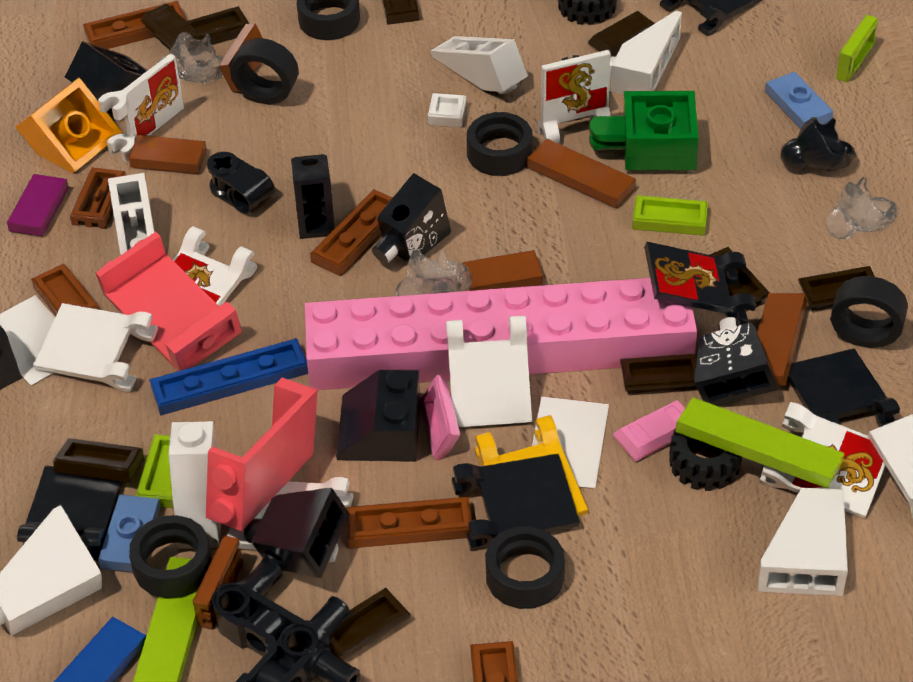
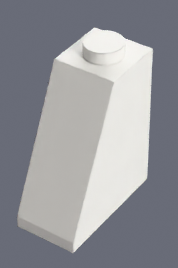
(189, 474)
(808, 547)
(46, 574)

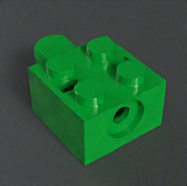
(654, 131)

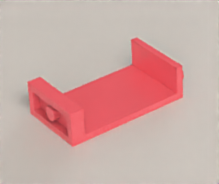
(186, 317)
(246, 484)

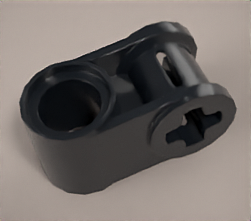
(238, 182)

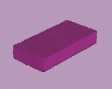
(37, 205)

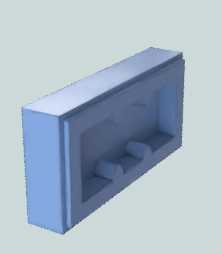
(798, 99)
(128, 517)

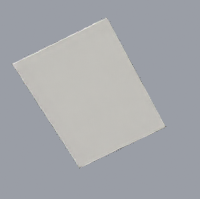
(26, 330)
(580, 434)

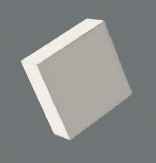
(447, 110)

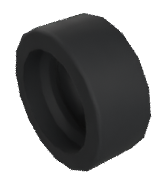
(328, 26)
(272, 55)
(499, 126)
(874, 292)
(165, 531)
(525, 541)

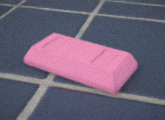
(440, 417)
(649, 432)

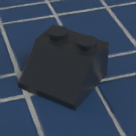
(103, 70)
(381, 418)

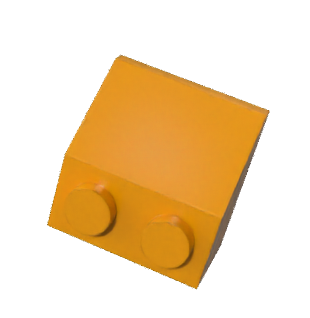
(69, 127)

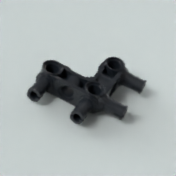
(280, 633)

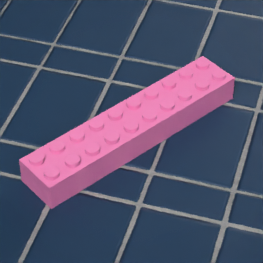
(565, 323)

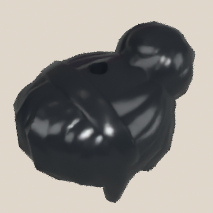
(818, 148)

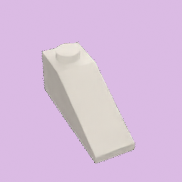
(645, 56)
(485, 62)
(131, 209)

